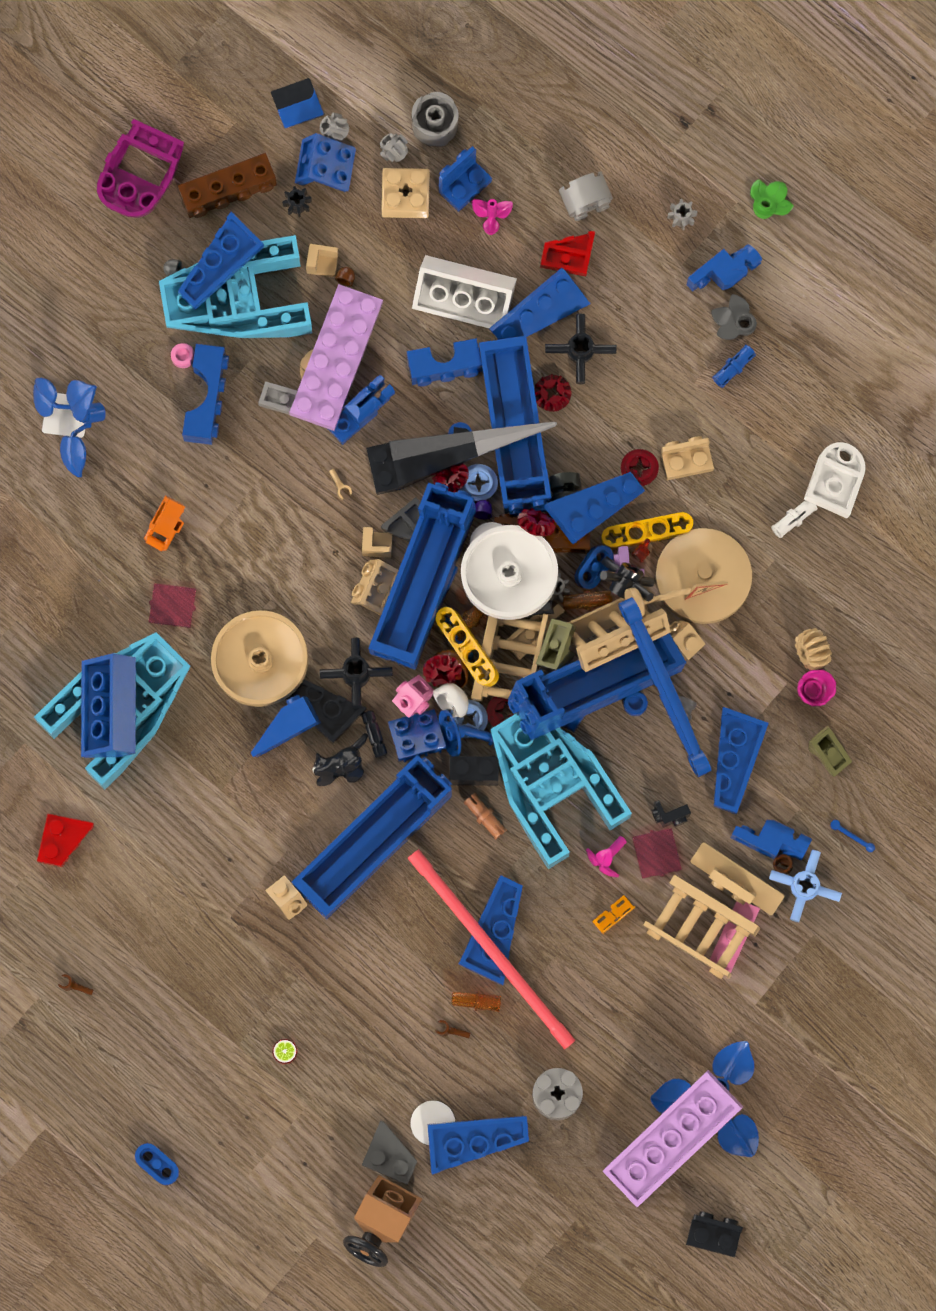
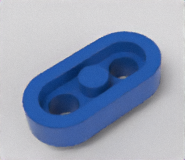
(592, 567)
(156, 1164)

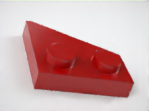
(570, 254)
(61, 838)

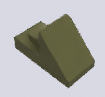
(555, 648)
(829, 751)

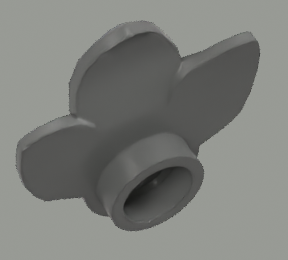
(731, 317)

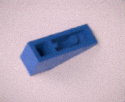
(289, 722)

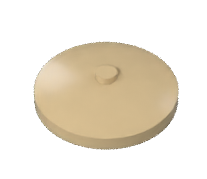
(700, 558)
(259, 658)

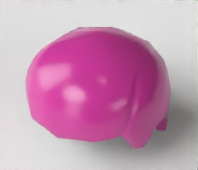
(816, 687)

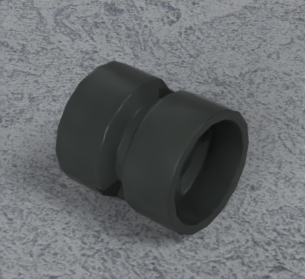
(564, 484)

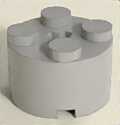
(423, 115)
(586, 195)
(547, 1104)

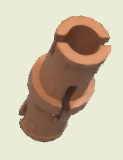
(485, 816)

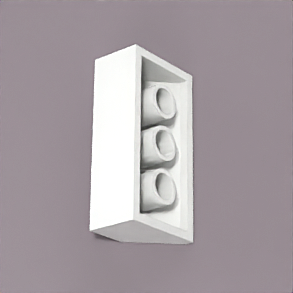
(462, 292)

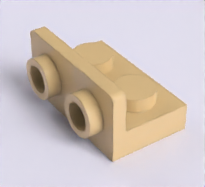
(686, 458)
(374, 585)

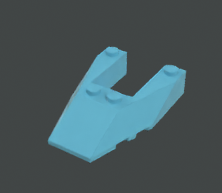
(235, 305)
(158, 679)
(545, 773)

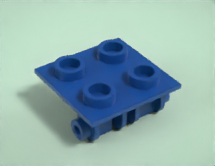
(417, 735)

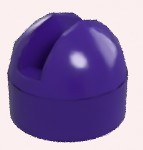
(483, 509)

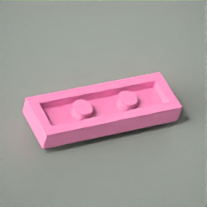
(748, 911)

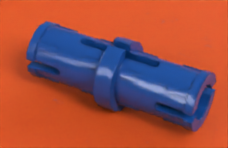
(734, 366)

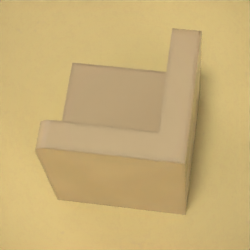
(322, 260)
(376, 543)

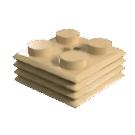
(399, 179)

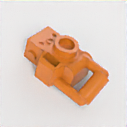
(166, 523)

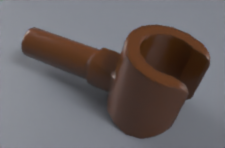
(76, 986)
(451, 1030)

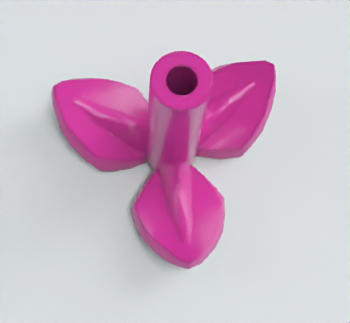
(491, 210)
(604, 857)

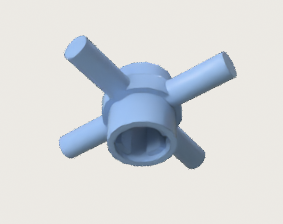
(796, 888)

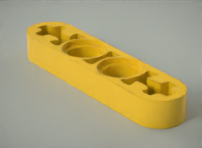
(647, 532)
(467, 646)

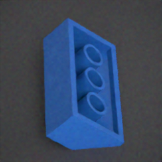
(108, 706)

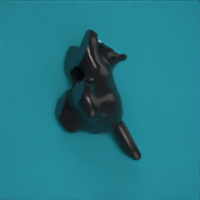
(343, 764)

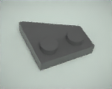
(404, 521)
(389, 1156)

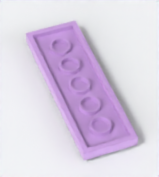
(336, 357)
(672, 1138)

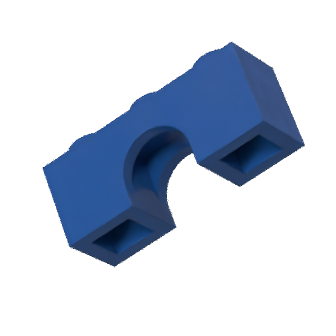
(425, 369)

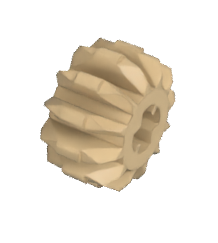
(813, 649)

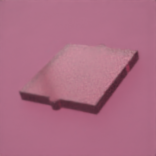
(172, 605)
(656, 853)

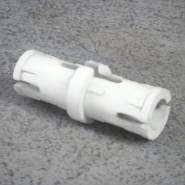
(793, 518)

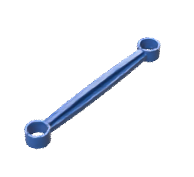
(666, 689)

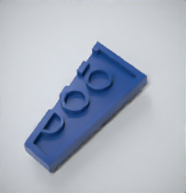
(220, 261)
(541, 308)
(590, 507)
(737, 754)
(498, 922)
(468, 1140)

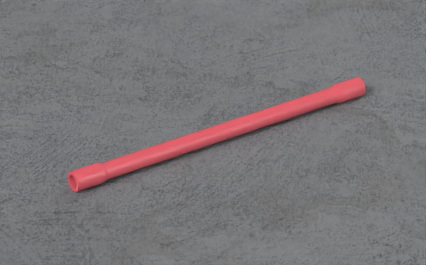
(556, 1028)

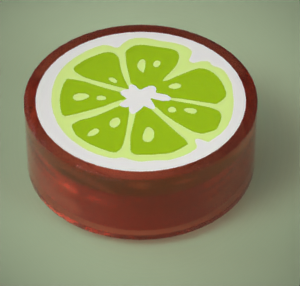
(284, 1051)

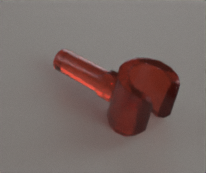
(641, 550)

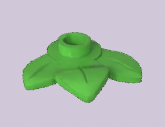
(771, 196)

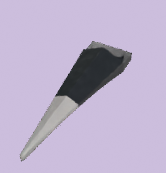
(415, 459)

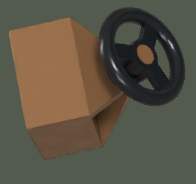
(383, 1218)

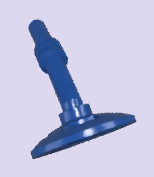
(454, 732)

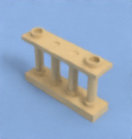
(493, 642)
(612, 644)
(702, 903)

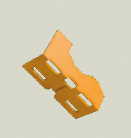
(609, 917)

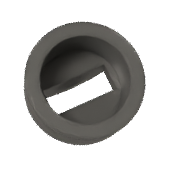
(172, 266)

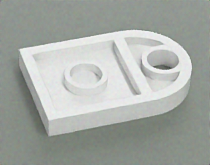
(836, 481)

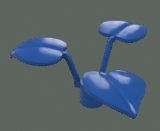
(80, 399)
(732, 1064)

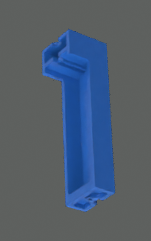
(511, 404)
(423, 575)
(572, 693)
(374, 836)

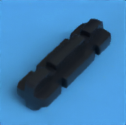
(374, 733)

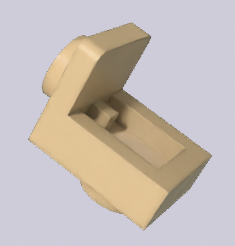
(686, 638)
(286, 897)

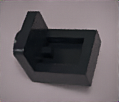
(676, 817)

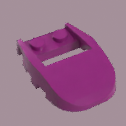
(127, 192)

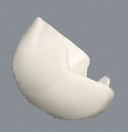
(452, 698)

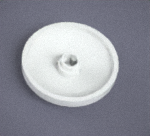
(509, 572)

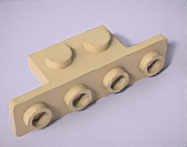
(736, 879)

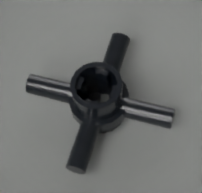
(579, 357)
(626, 577)
(353, 680)

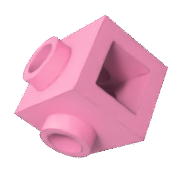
(413, 696)

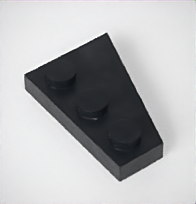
(332, 710)

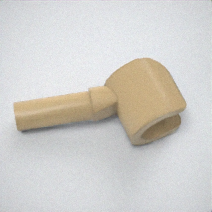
(339, 484)

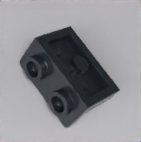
(714, 1234)

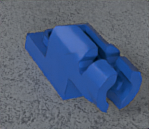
(725, 269)
(362, 409)
(773, 838)

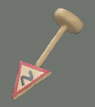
(696, 590)

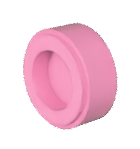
(182, 355)

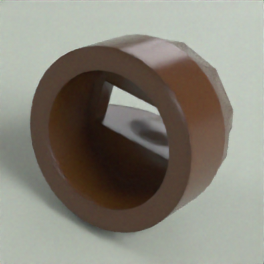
(345, 276)
(784, 860)

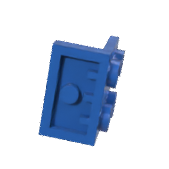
(325, 162)
(463, 179)

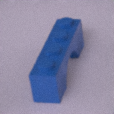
(201, 423)

